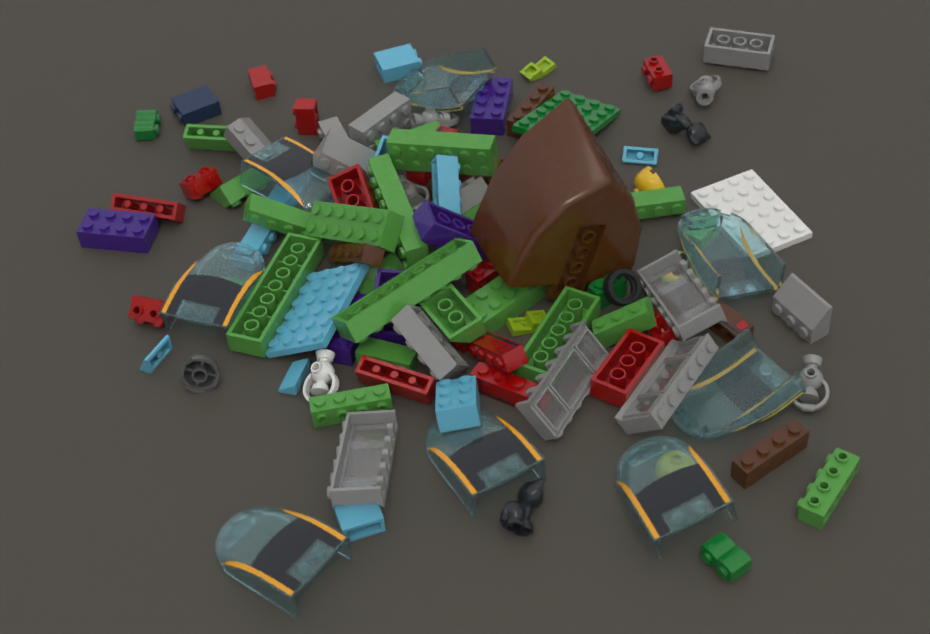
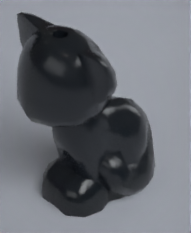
(676, 121)
(516, 514)

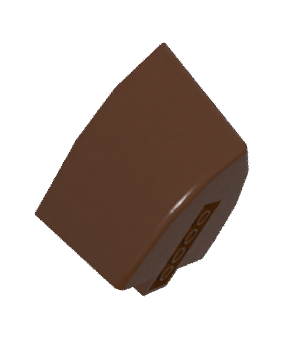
(557, 209)

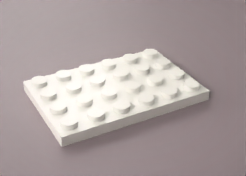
(757, 204)

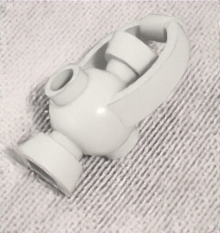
(322, 374)

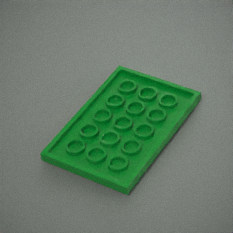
(594, 113)

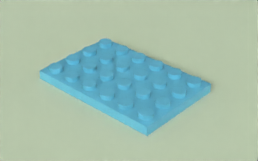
(309, 321)

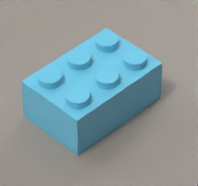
(457, 403)

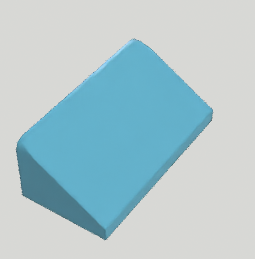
(640, 155)
(157, 355)
(295, 377)

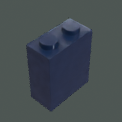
(195, 106)

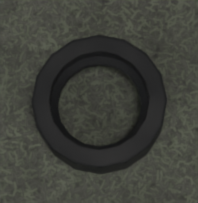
(634, 282)

